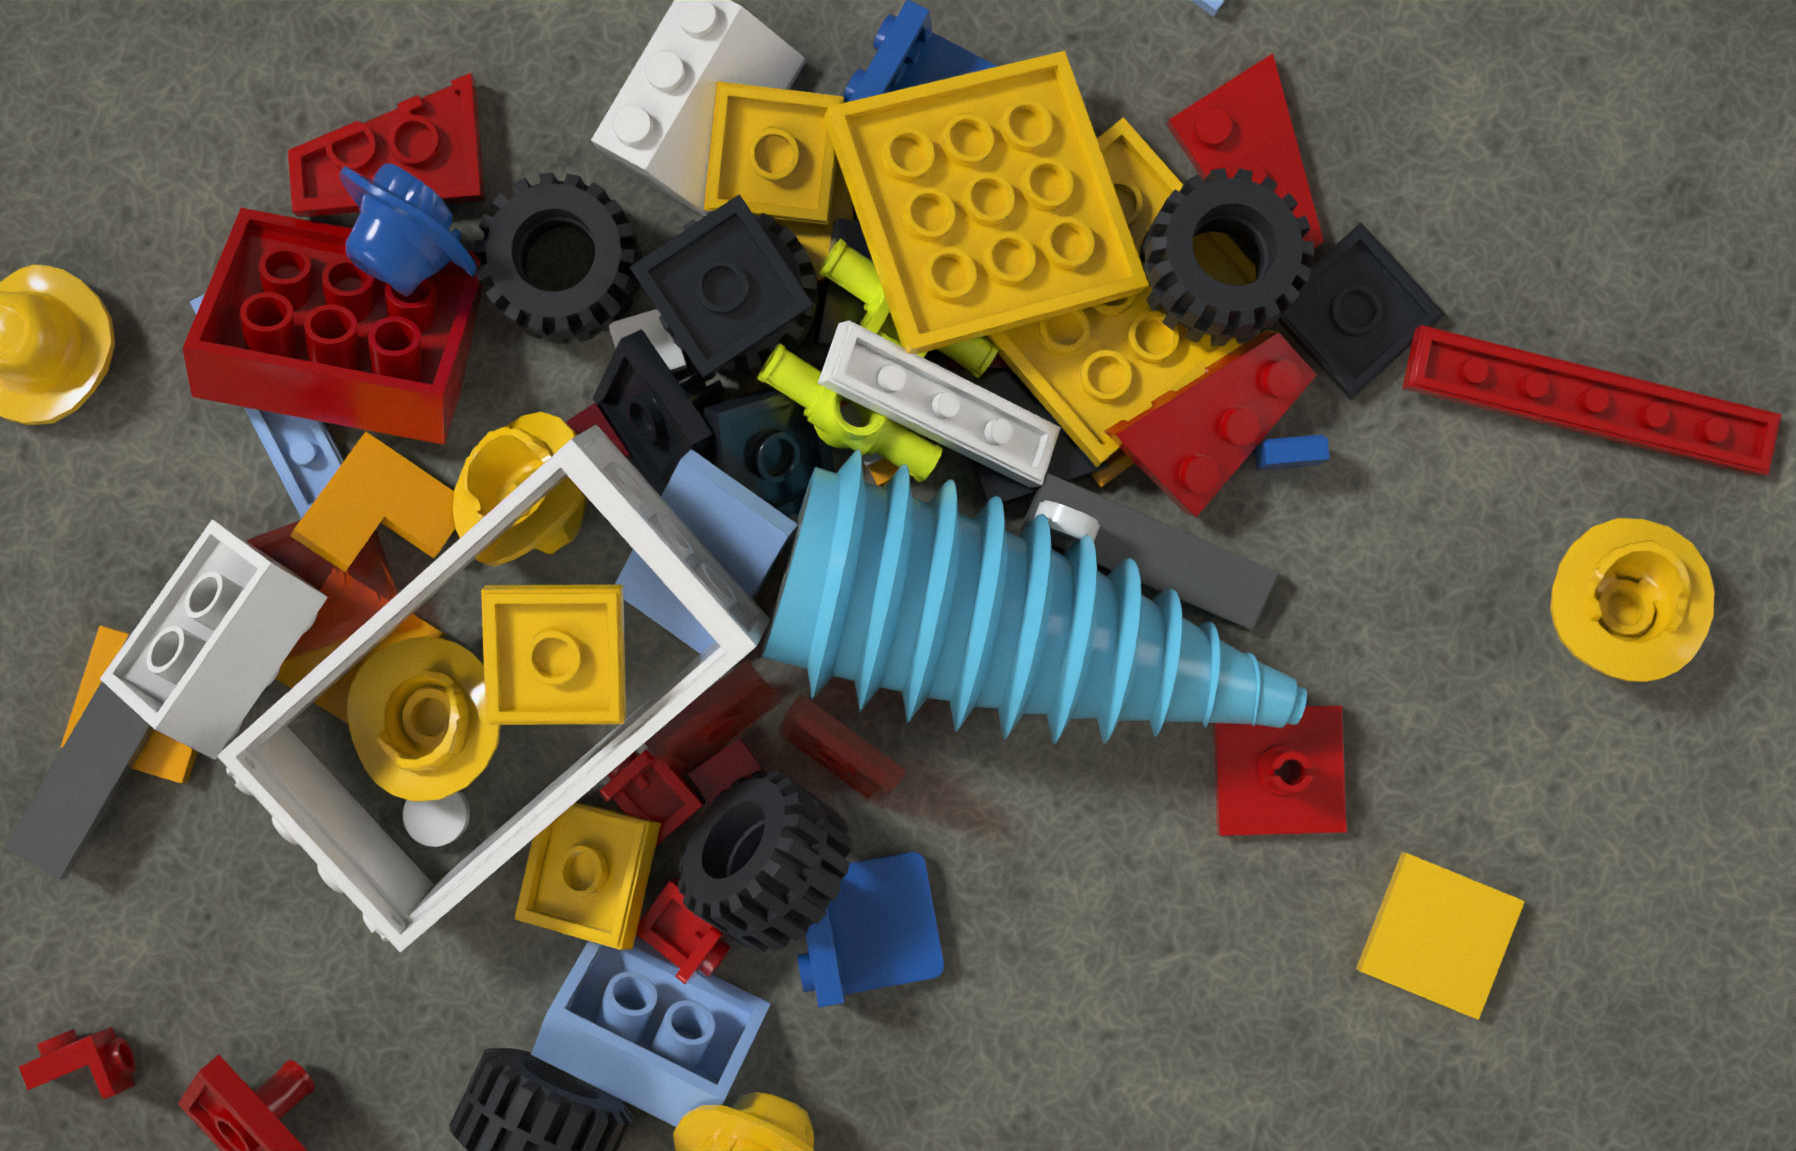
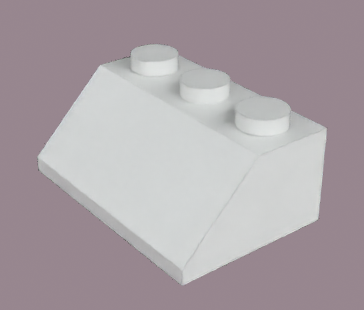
(666, 106)
(213, 640)

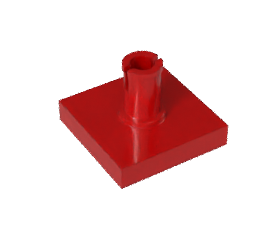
(1281, 776)
(245, 1118)

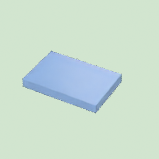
(730, 523)

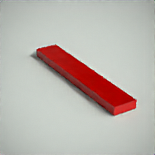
(1591, 401)

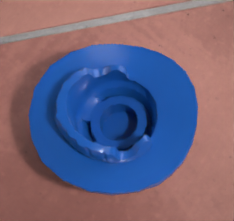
(401, 229)

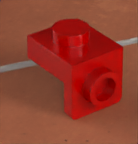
(652, 792)
(682, 935)
(106, 1055)

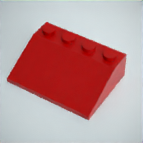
(321, 340)

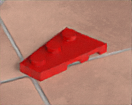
(1248, 129)
(426, 136)
(1211, 425)

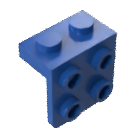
(910, 56)
(874, 931)

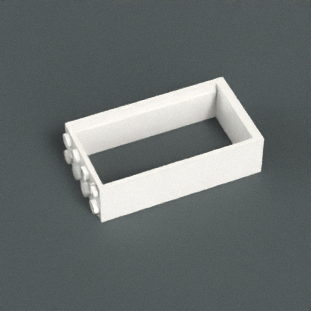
(339, 834)

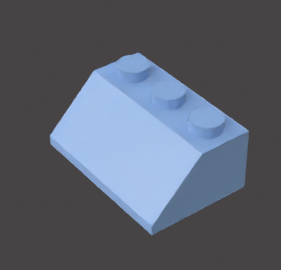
(646, 1033)

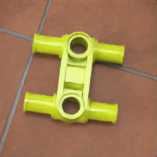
(822, 406)

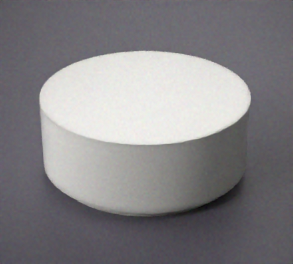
(1068, 522)
(437, 821)

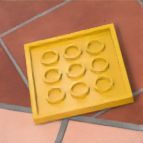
(985, 202)
(1119, 355)

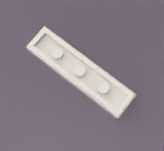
(938, 404)

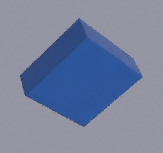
(1292, 452)

